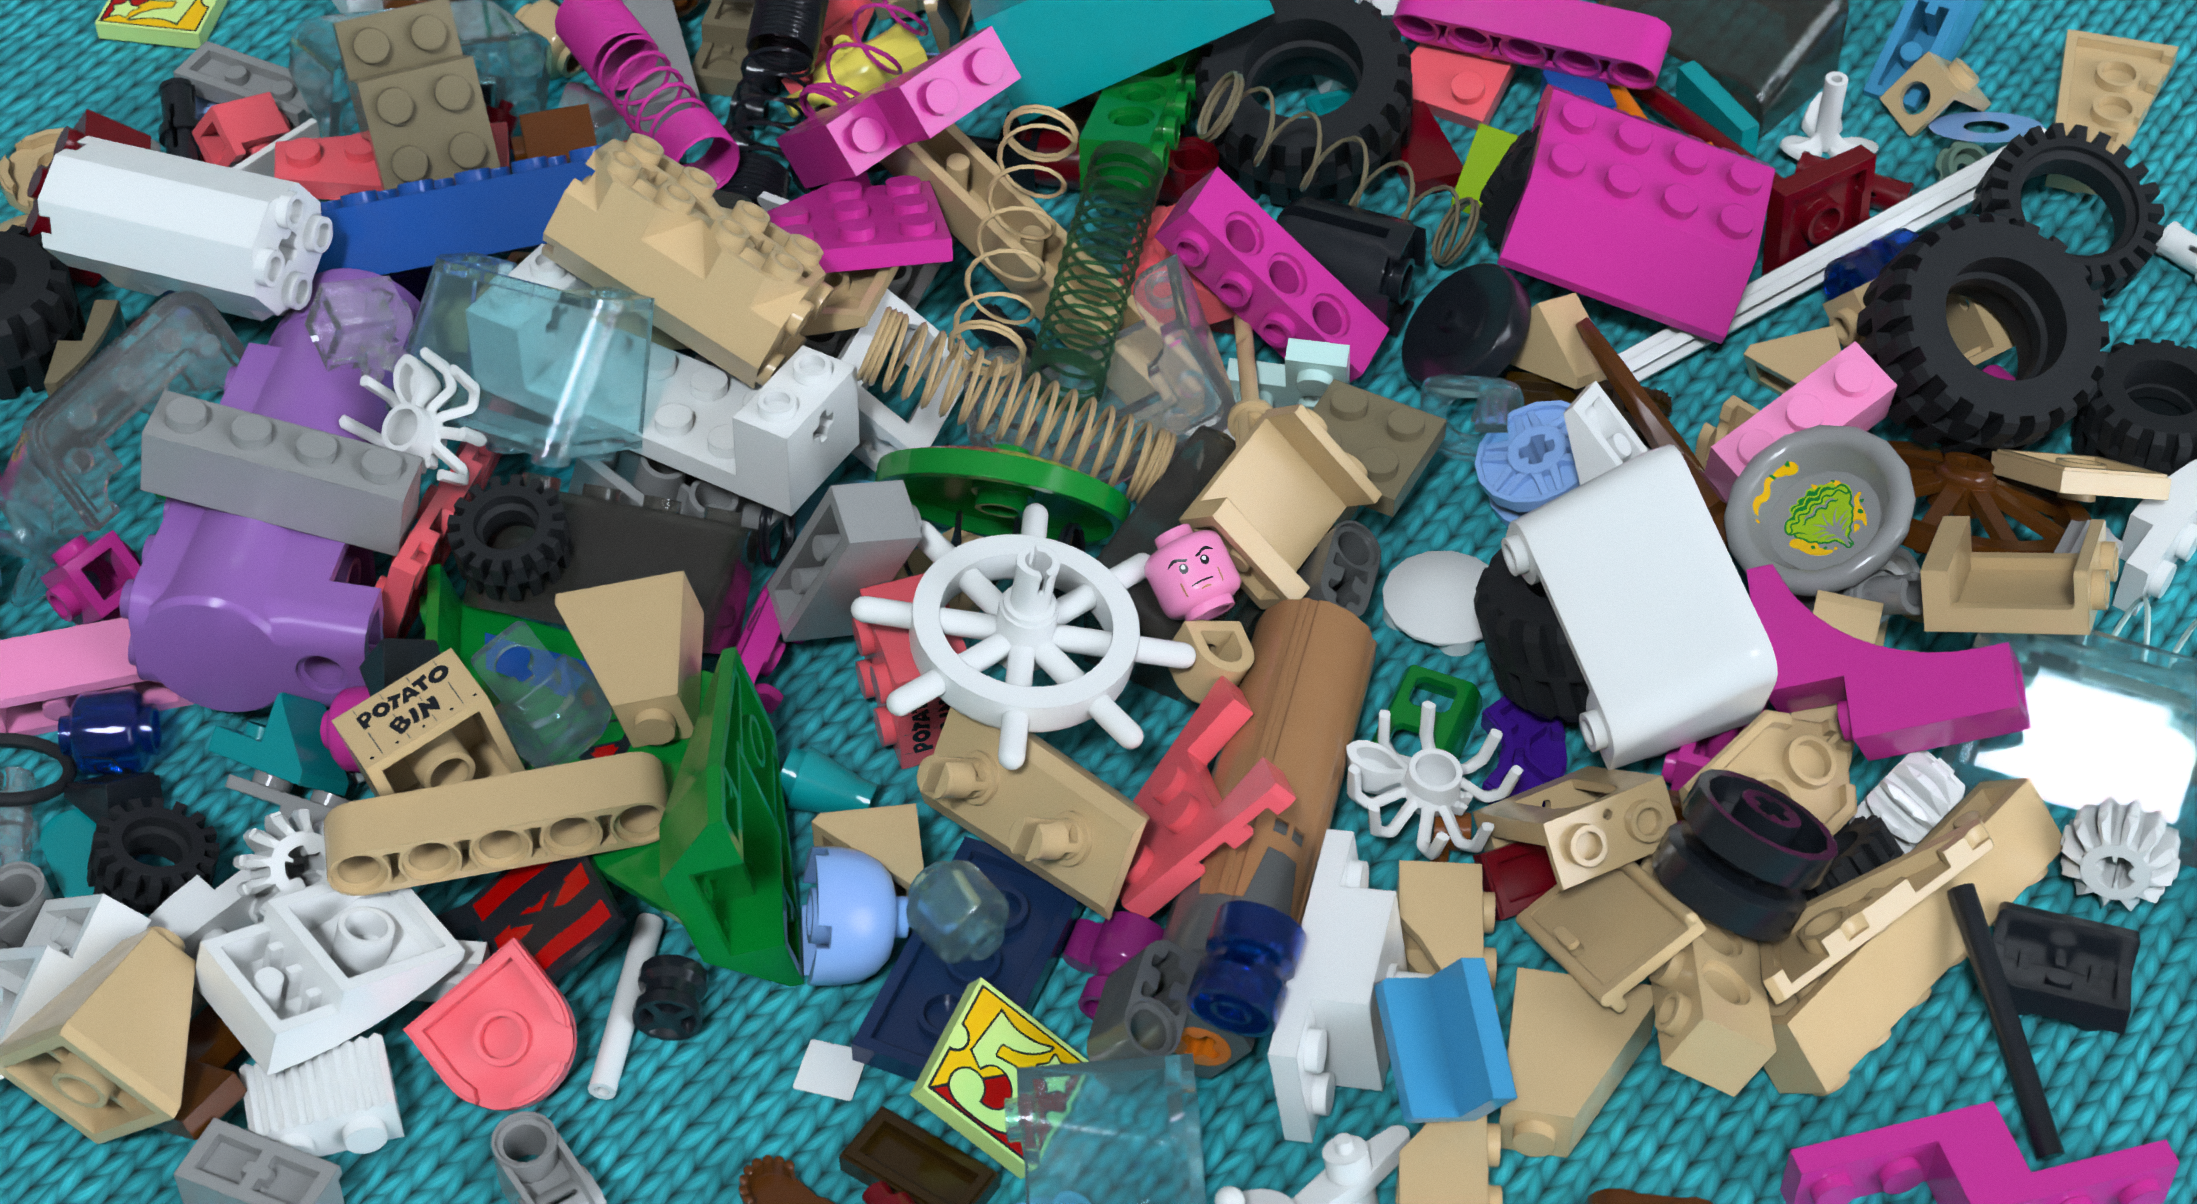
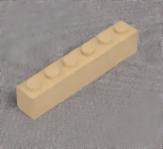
(1861, 997)

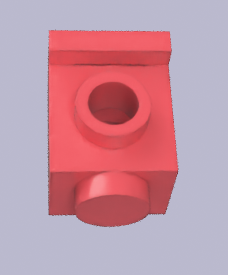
(239, 129)

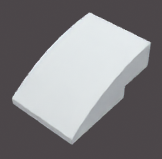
(59, 948)
(322, 970)

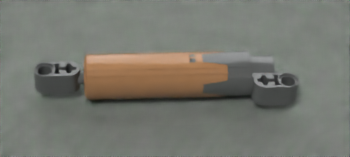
(1306, 707)

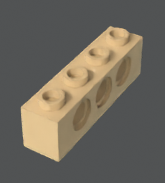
(1713, 1008)

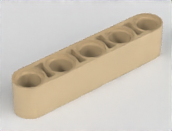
(494, 823)

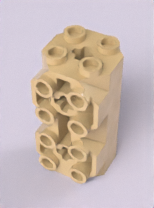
(717, 273)

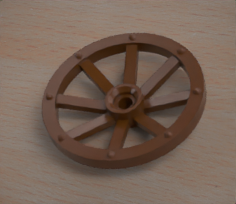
(1967, 487)

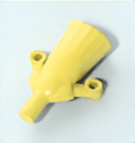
(858, 72)

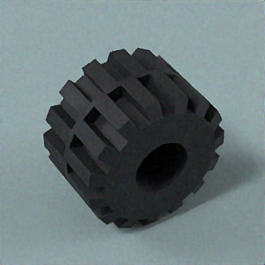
(35, 310)

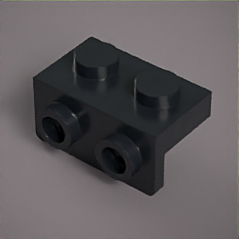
(2067, 966)

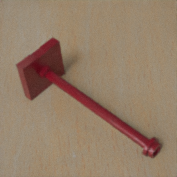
(1802, 207)

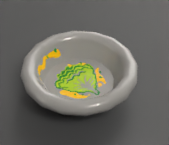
(1821, 508)

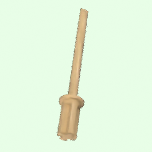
(1250, 408)

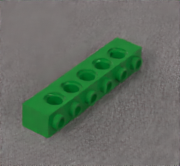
(1143, 111)

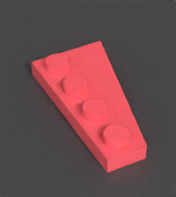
(1459, 84)
(346, 163)

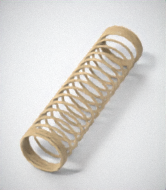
(1153, 457)

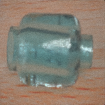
(957, 911)

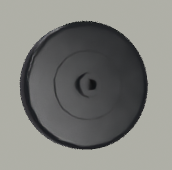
(1467, 325)

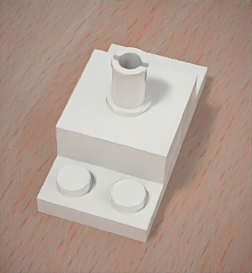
(1331, 1014)

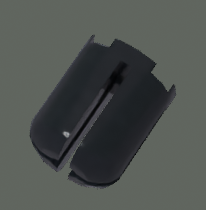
(1363, 251)

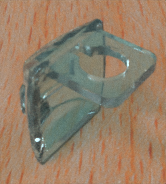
(554, 710)

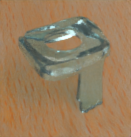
(1494, 401)

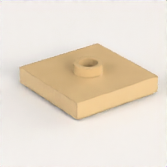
(2080, 475)

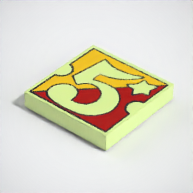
(159, 21)
(978, 1066)

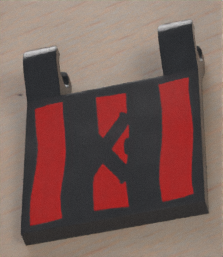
(552, 907)

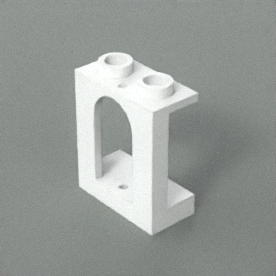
(879, 427)

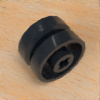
(1744, 855)

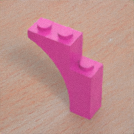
(903, 111)
(1884, 695)

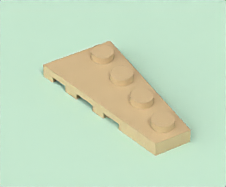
(2107, 88)

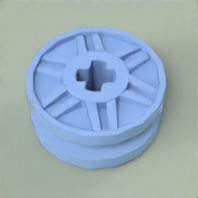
(1528, 462)

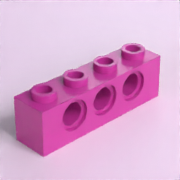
(1266, 272)

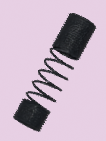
(780, 40)

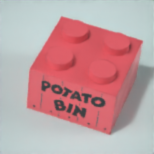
(891, 665)

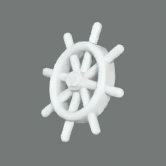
(1023, 633)

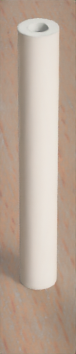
(620, 1024)

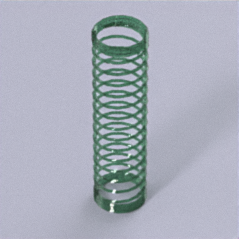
(1103, 189)

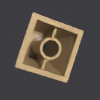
(112, 1041)

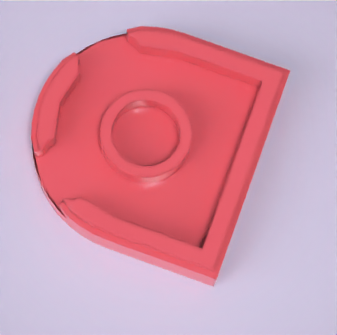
(500, 1033)

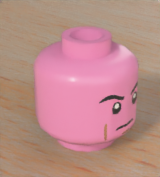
(1192, 574)

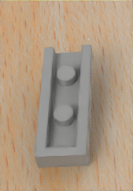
(232, 75)

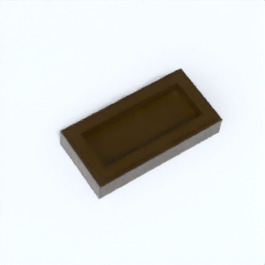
(916, 1163)

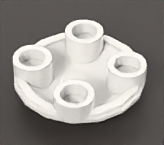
(1434, 601)

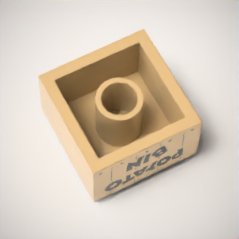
(427, 731)

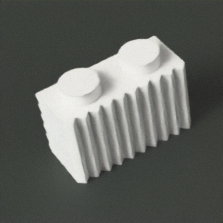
(328, 1101)

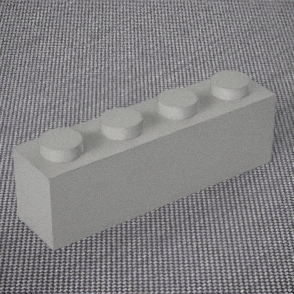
(280, 473)

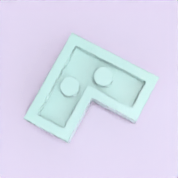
(1303, 377)

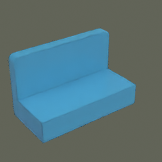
(1446, 1044)

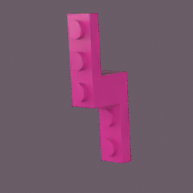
(1969, 1160)

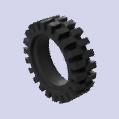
(2105, 173)

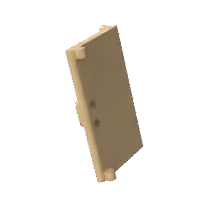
(1611, 930)

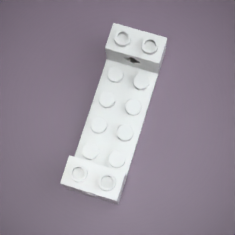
(754, 442)

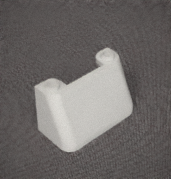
(1647, 608)

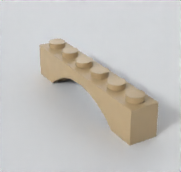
(1441, 922)

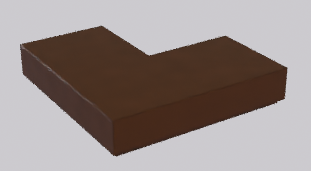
(207, 1087)

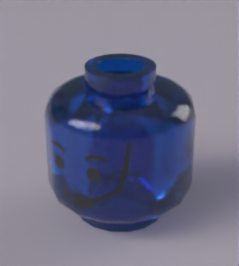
(110, 732)

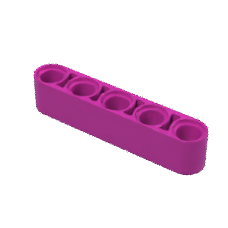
(1545, 34)

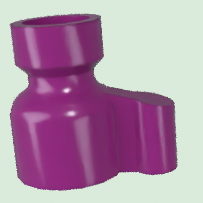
(1105, 947)

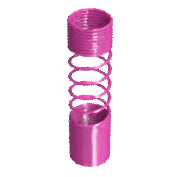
(620, 56)

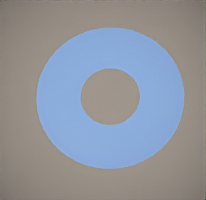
(1952, 126)

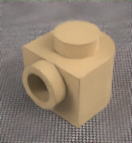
(1220, 651)

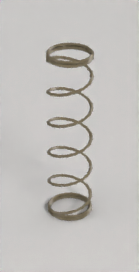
(1448, 256)

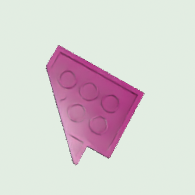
(870, 224)

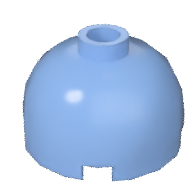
(848, 916)

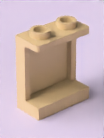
(2013, 588)

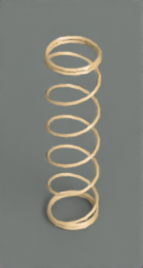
(1036, 156)

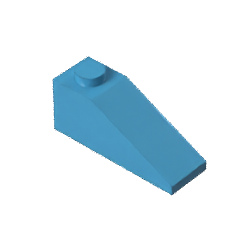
(1920, 28)

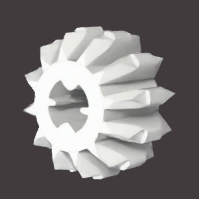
(1913, 798)
(275, 849)
(2120, 852)

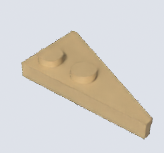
(1865, 908)

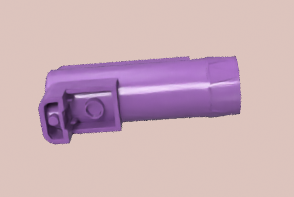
(251, 607)

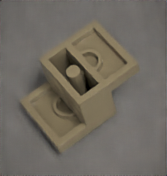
(415, 93)
(1384, 436)

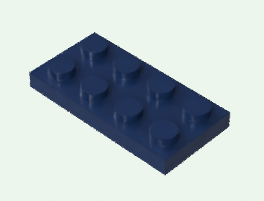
(925, 990)

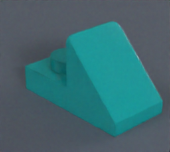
(286, 746)

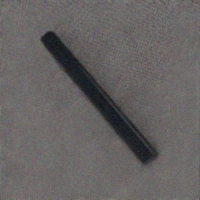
(2005, 1023)

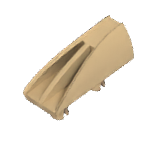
(1041, 815)

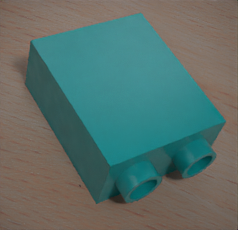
(1087, 45)

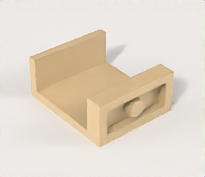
(1279, 500)

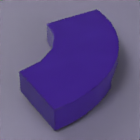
(1526, 741)

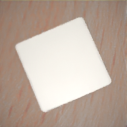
(828, 1070)

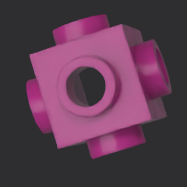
(108, 566)

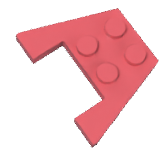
(1187, 809)

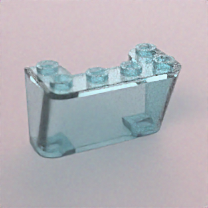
(501, 44)
(551, 364)

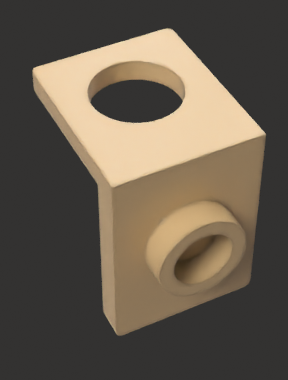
(1946, 83)

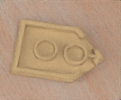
(1798, 759)

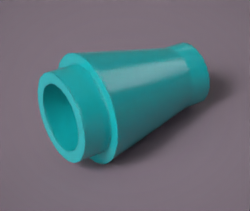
(823, 785)

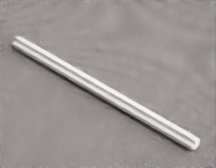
(1808, 269)

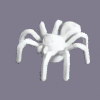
(414, 422)
(1428, 782)

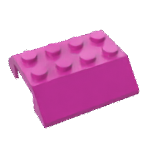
(1638, 215)

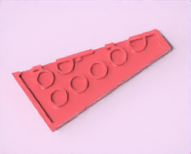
(428, 542)

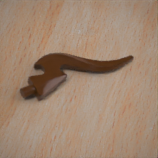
(1650, 418)

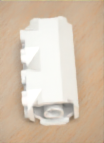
(184, 226)

